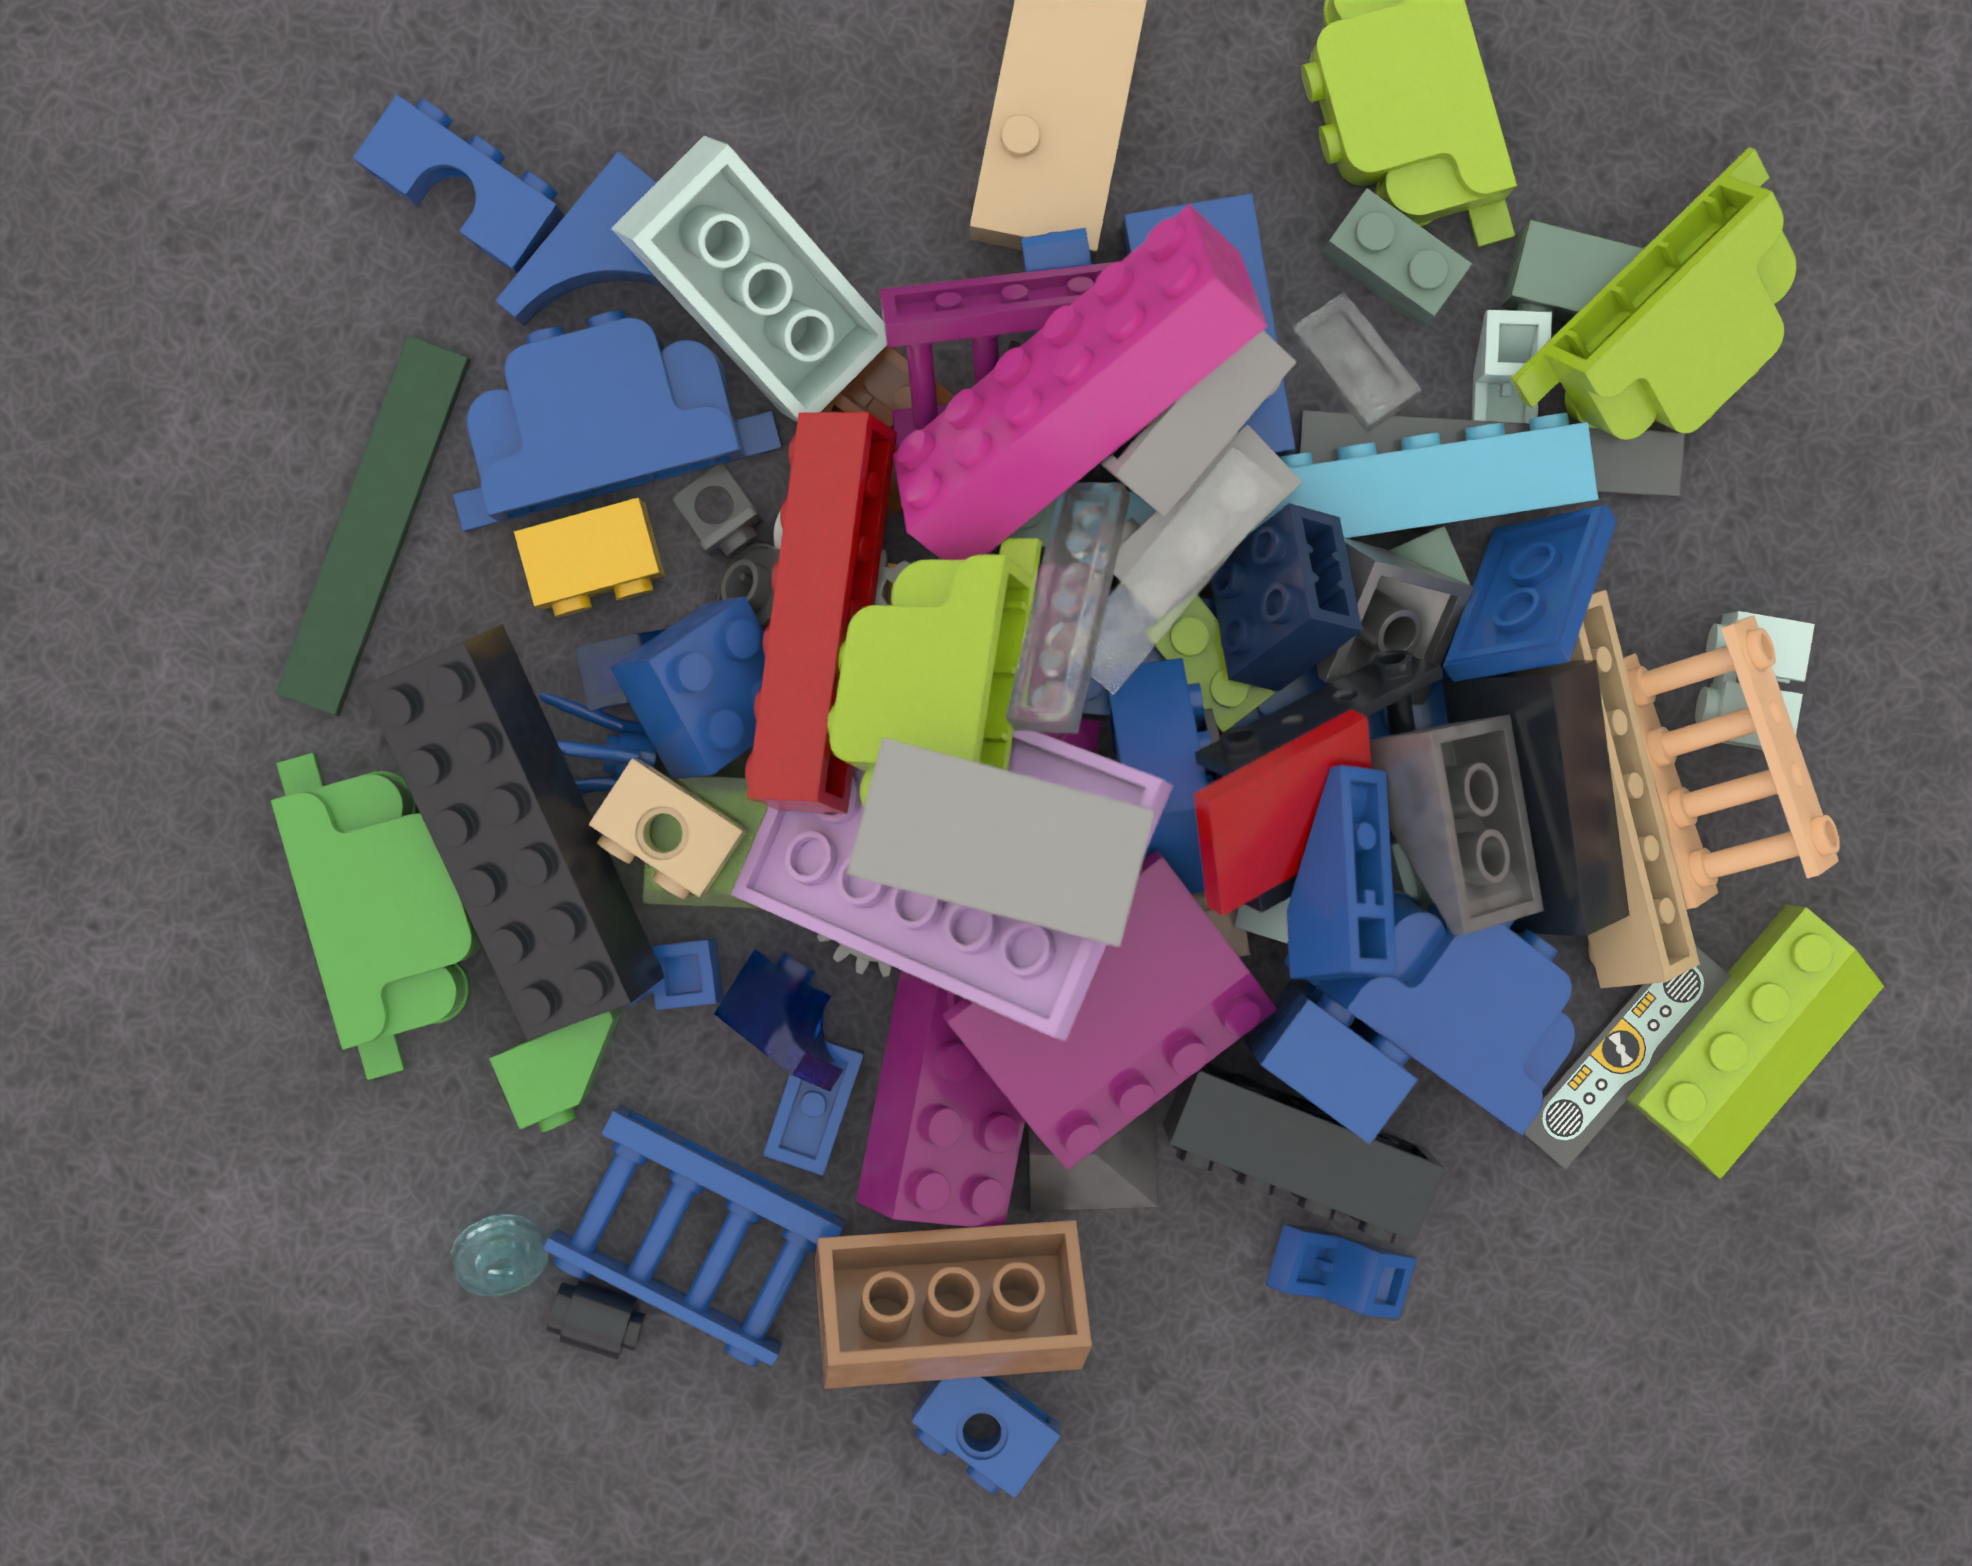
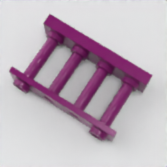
(974, 310)

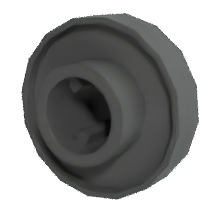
(750, 576)

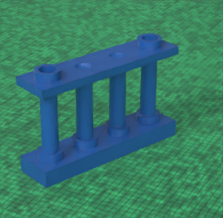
(691, 1171)

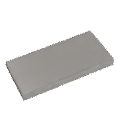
(1000, 842)

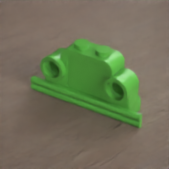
(374, 907)

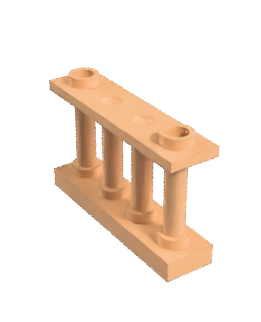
(1811, 834)

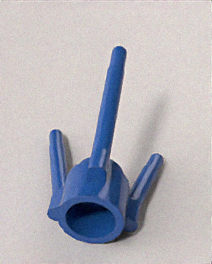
(618, 749)

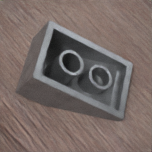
(1463, 819)

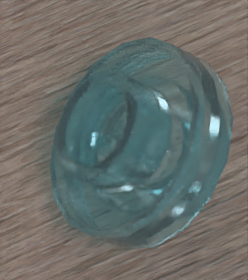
(499, 1255)

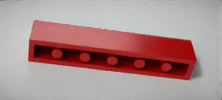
(821, 581)

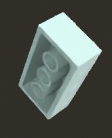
(753, 279)

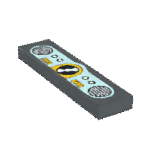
(1619, 1059)

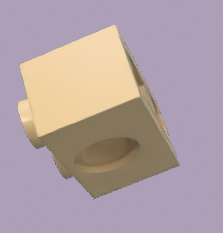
(706, 832)

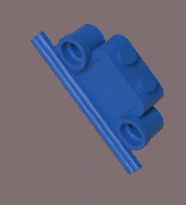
(600, 418)
(1469, 1008)

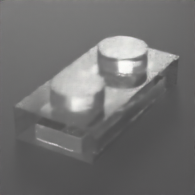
(1355, 362)

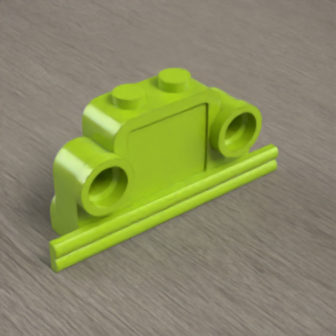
(1412, 111)
(1679, 319)
(937, 660)

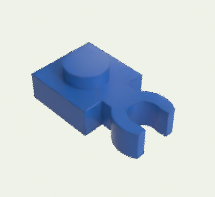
(689, 973)

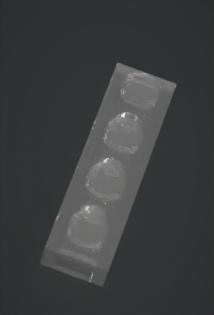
(1180, 564)
(1068, 608)

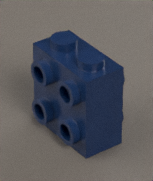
(1285, 598)

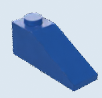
(1344, 890)

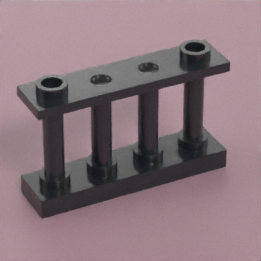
(1378, 685)

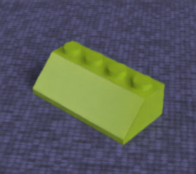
(1757, 1038)

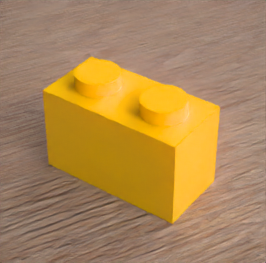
(590, 556)

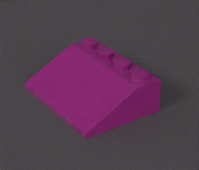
(1144, 1027)

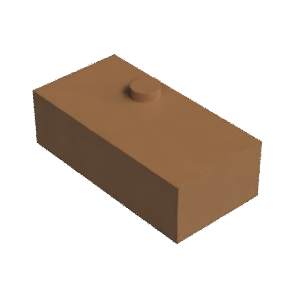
(951, 1304)

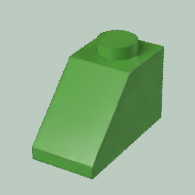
(554, 1071)

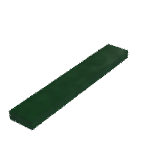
(373, 526)

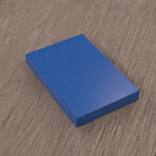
(1530, 594)

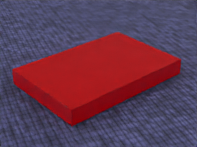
(1262, 814)

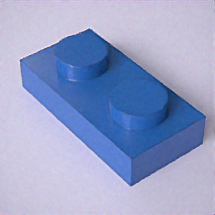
(812, 1116)

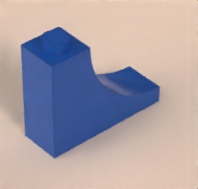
(583, 245)

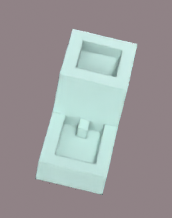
(1504, 347)

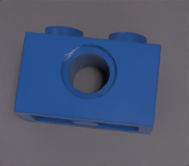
(996, 1462)

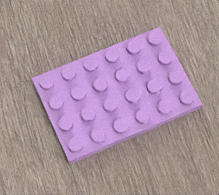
(991, 959)

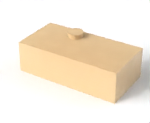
(1056, 119)

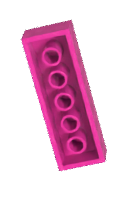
(1077, 388)

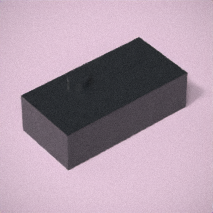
(1564, 786)

